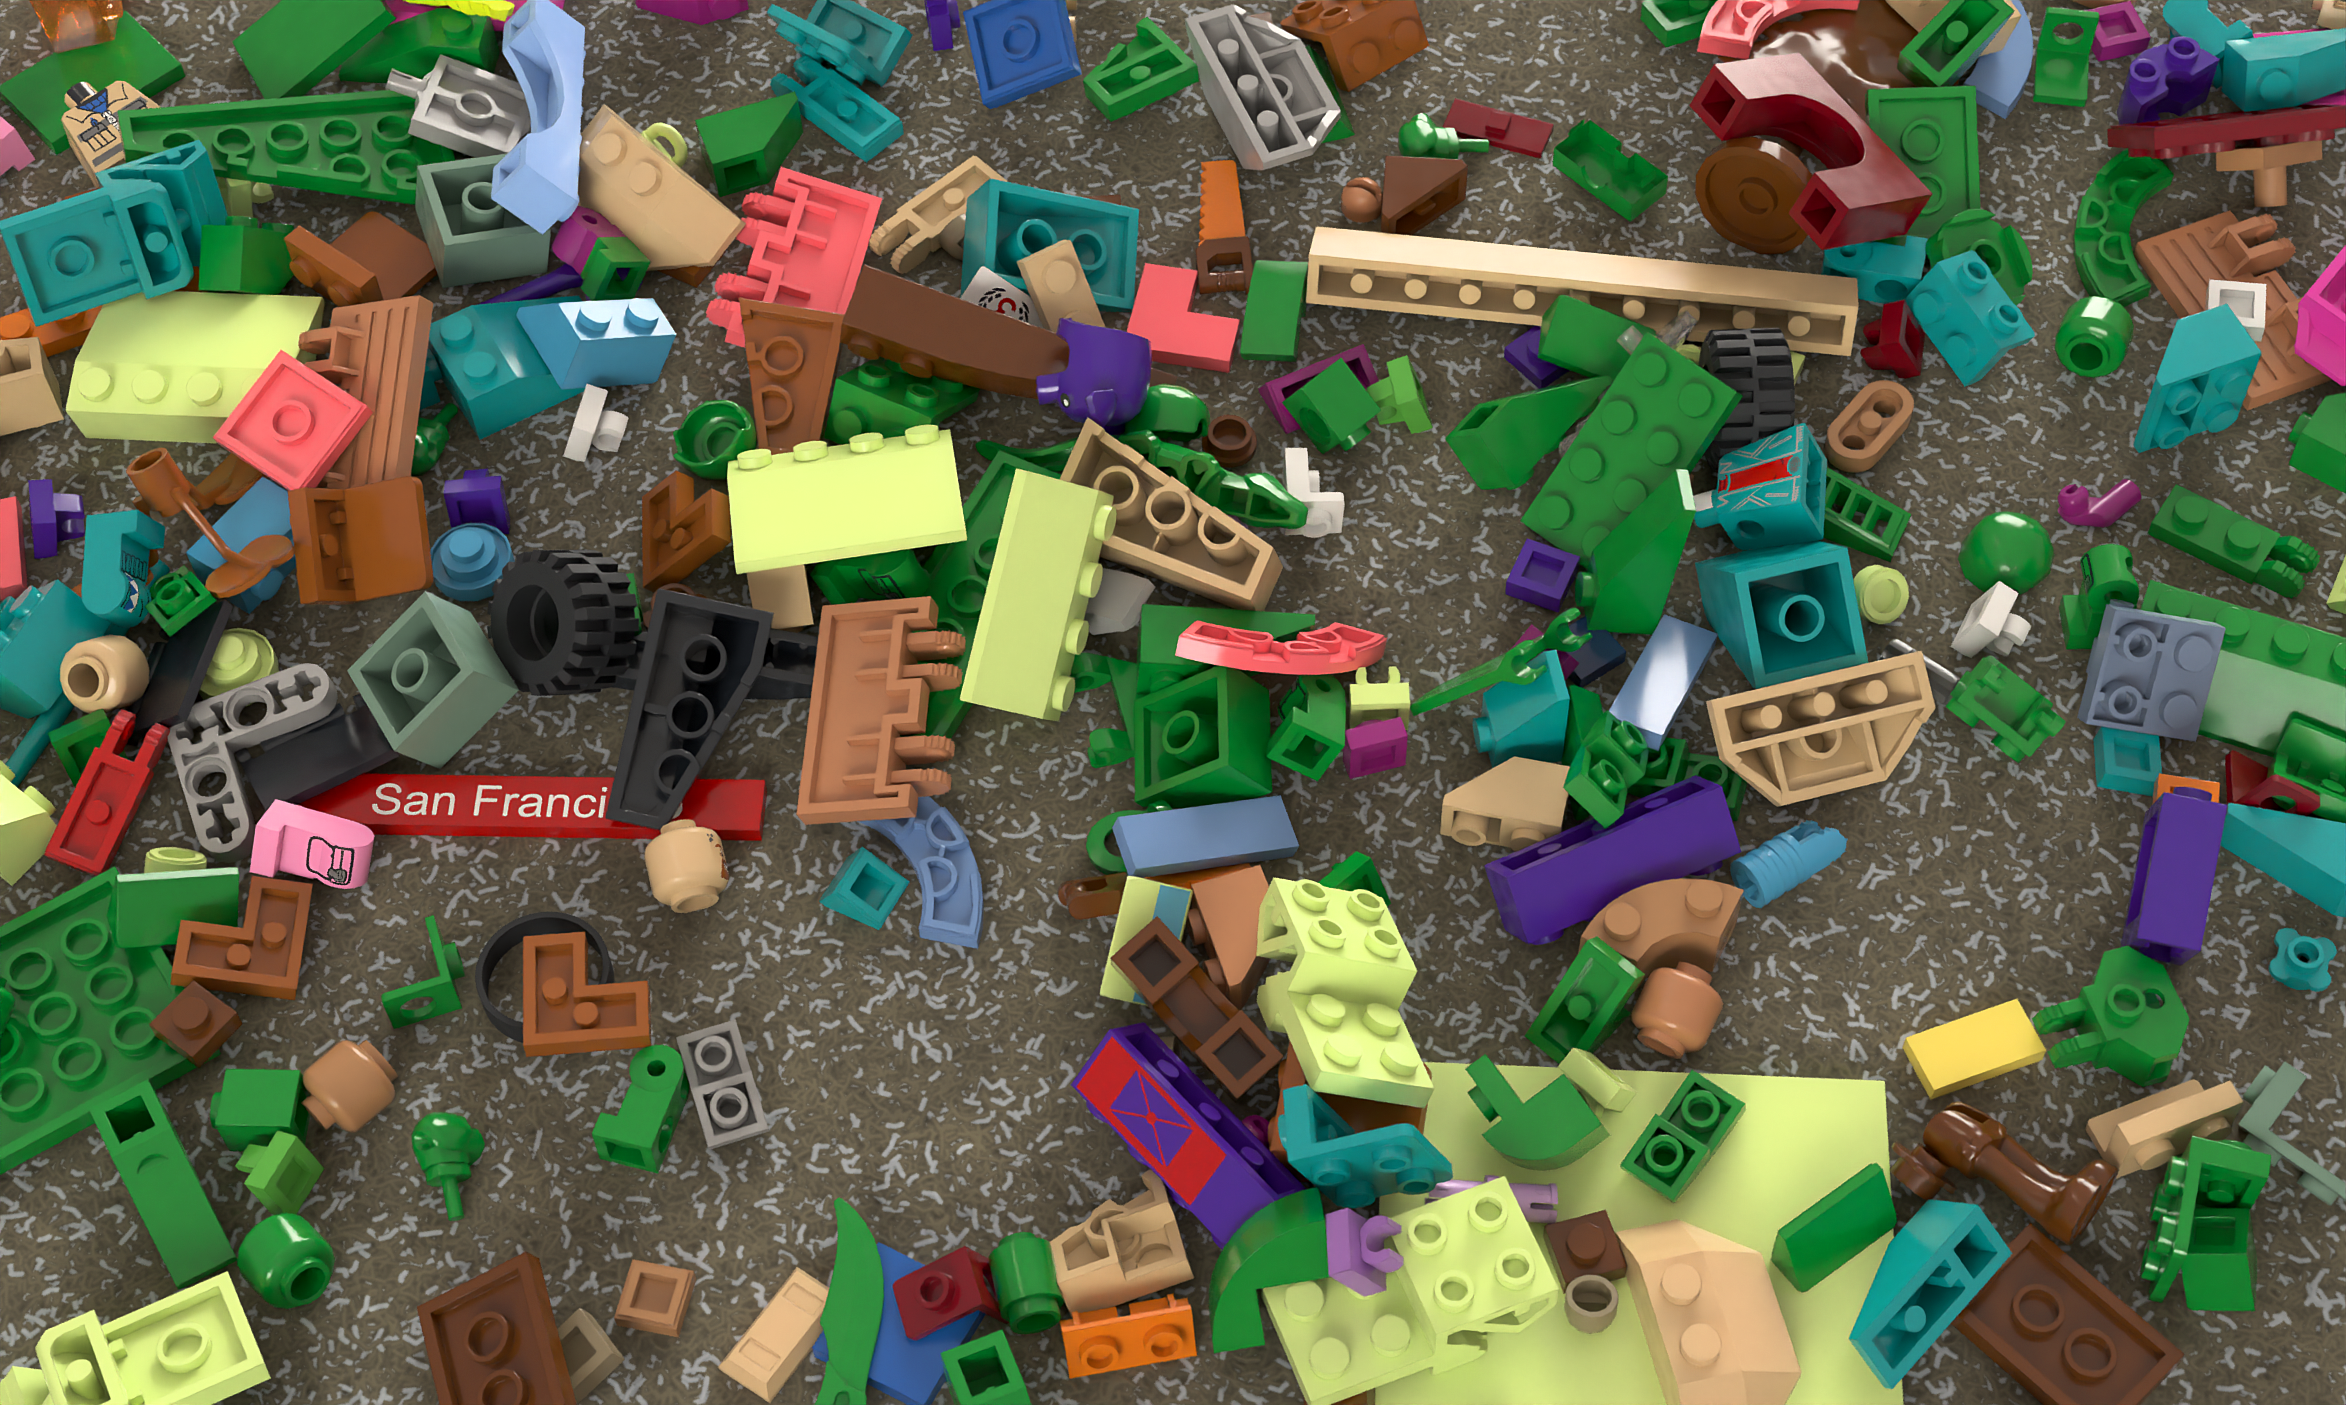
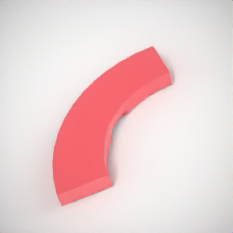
(1736, 24)
(1316, 652)

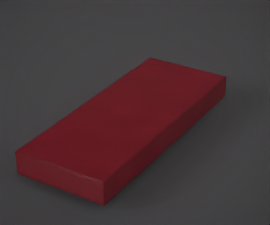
(1500, 127)

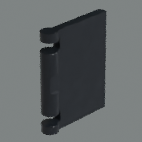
(178, 671)
(317, 756)

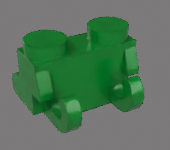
(2007, 706)

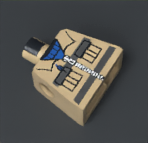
(93, 123)

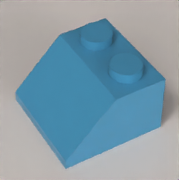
(600, 341)

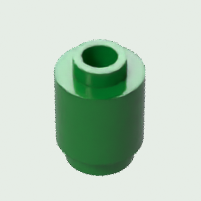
(1026, 1283)

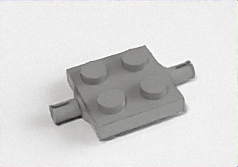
(465, 108)

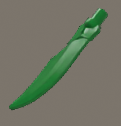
(851, 1311)

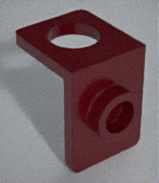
(2248, 786)
(945, 1293)

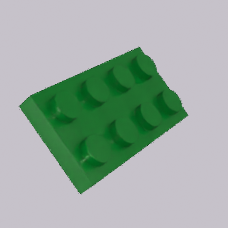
(1643, 429)

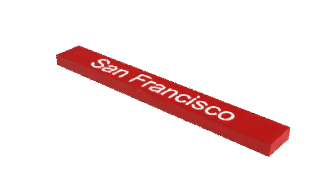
(529, 806)

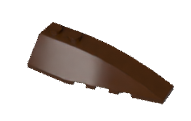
(952, 337)

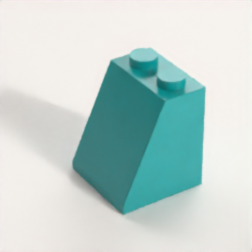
(1784, 610)

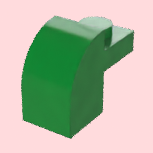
(1542, 1132)

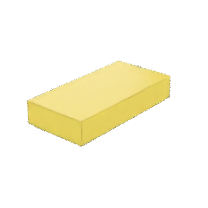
(1974, 1049)

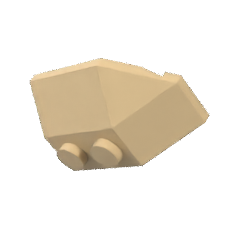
(651, 197)
(1824, 728)
(1708, 1317)

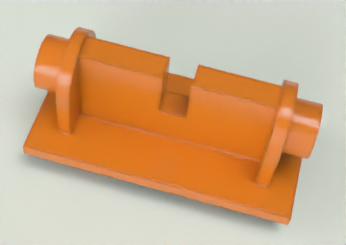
(1151, 1334)

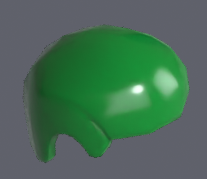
(1172, 413)
(712, 437)
(2006, 550)

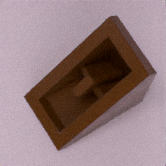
(1420, 191)

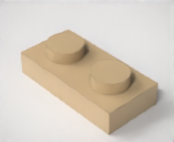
(1059, 286)

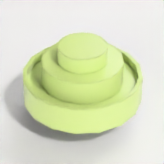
(238, 660)

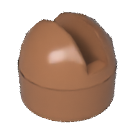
(1361, 200)

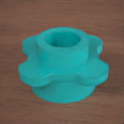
(2298, 974)

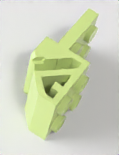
(1341, 991)
(1463, 1274)
(168, 1353)

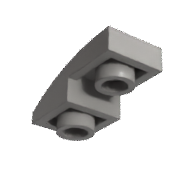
(1117, 602)
(722, 1084)

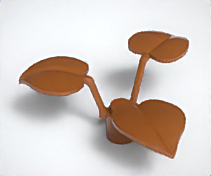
(169, 492)

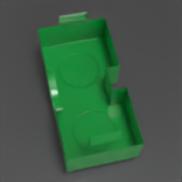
(1596, 164)

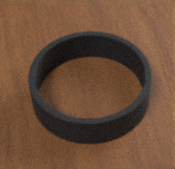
(511, 935)

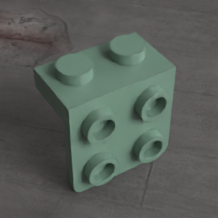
(2269, 1097)

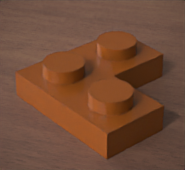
(681, 531)
(251, 959)
(567, 1013)

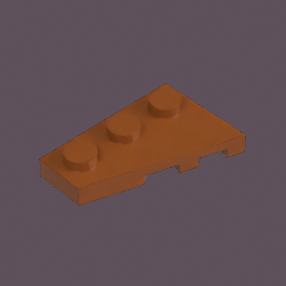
(791, 370)

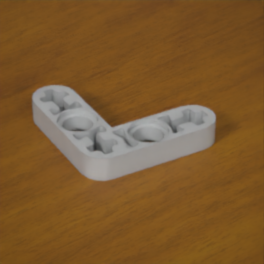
(217, 749)

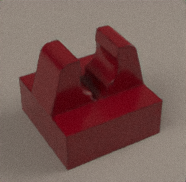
(1896, 341)

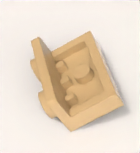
(2162, 1124)

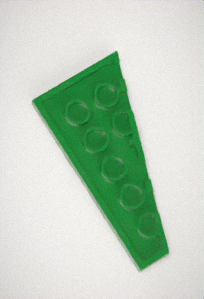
(313, 142)

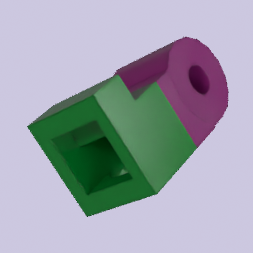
(595, 251)

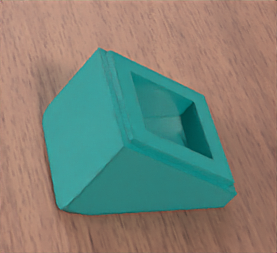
(865, 889)

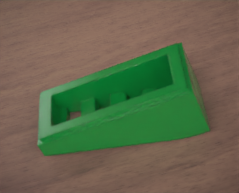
(1855, 498)

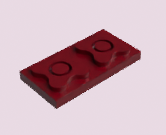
(2226, 130)

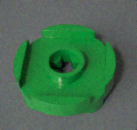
(1999, 247)

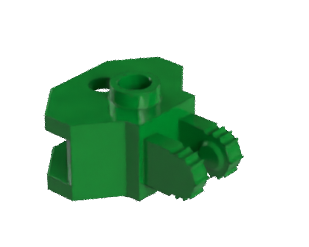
(2120, 1020)

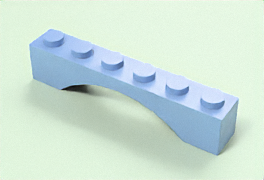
(542, 171)

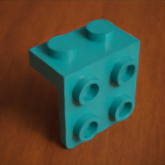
(847, 36)
(1356, 1166)

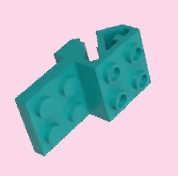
(118, 239)

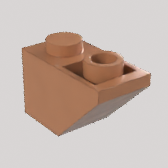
(1227, 923)

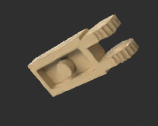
(929, 214)

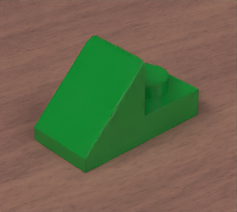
(1586, 1002)

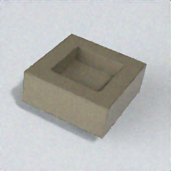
(587, 1352)

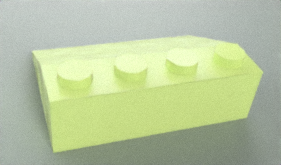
(181, 361)
(844, 499)

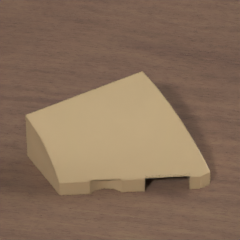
(1122, 1251)

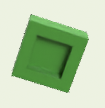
(1401, 397)
(280, 1173)

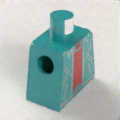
(1769, 492)

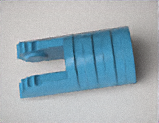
(1786, 861)

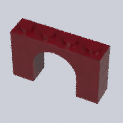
(1867, 187)

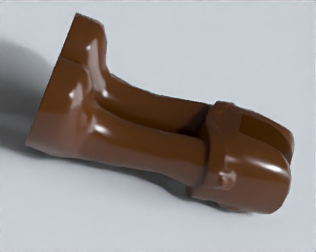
(1983, 1149)

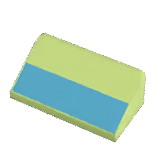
(1140, 904)

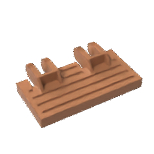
(2218, 250)
(381, 361)
(861, 703)

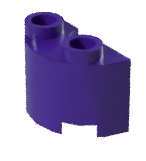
(2167, 80)

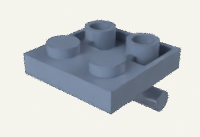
(2150, 672)

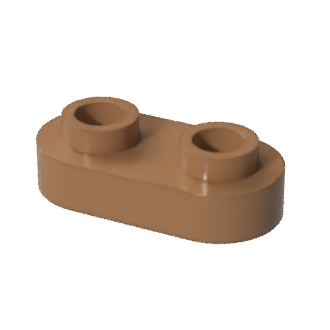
(1865, 429)

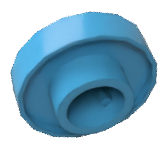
(470, 561)

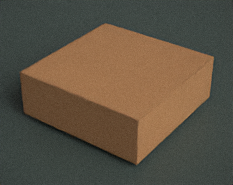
(655, 1298)

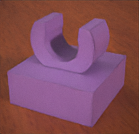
(1358, 1250)

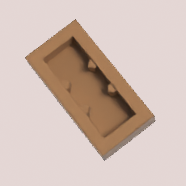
(2269, 167)

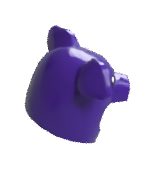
(1104, 376)

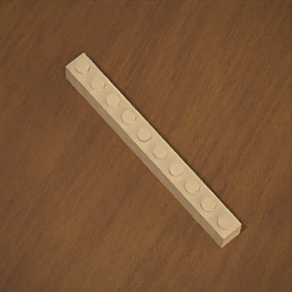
(1523, 282)

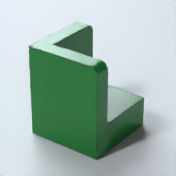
(2221, 1261)

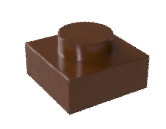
(196, 1024)
(1584, 1248)

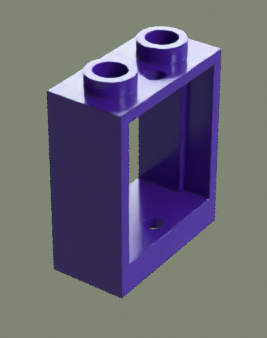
(2174, 875)

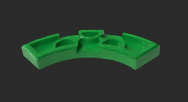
(2104, 222)

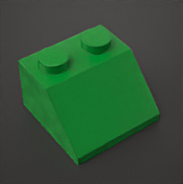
(1203, 741)

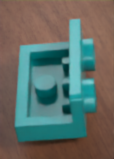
(1968, 315)

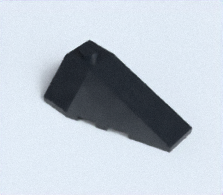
(688, 688)

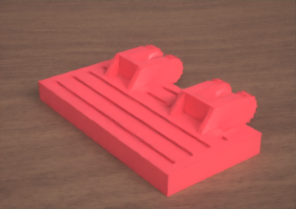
(805, 249)

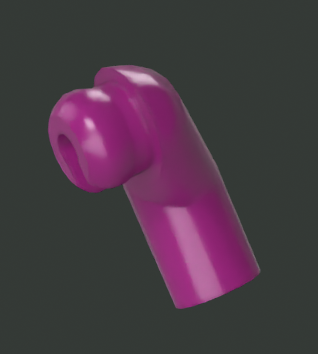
(2102, 511)

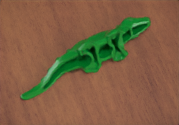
(1253, 498)

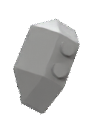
(1261, 87)

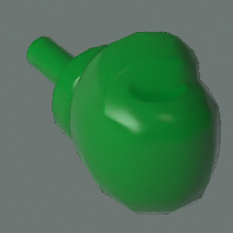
(1425, 140)
(431, 440)
(445, 1151)

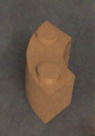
(1669, 923)

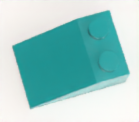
(1018, 220)
(495, 365)

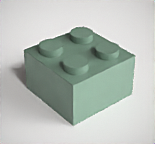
(470, 232)
(432, 680)

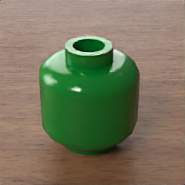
(2094, 336)
(286, 1261)

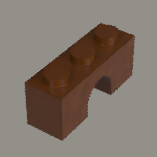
(1195, 1009)

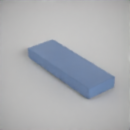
(1663, 678)
(1205, 837)

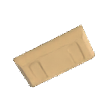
(779, 1337)

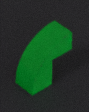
(1270, 1249)

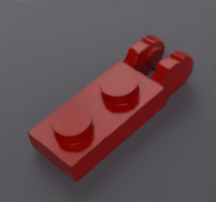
(106, 798)

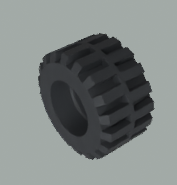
(1760, 369)
(563, 621)

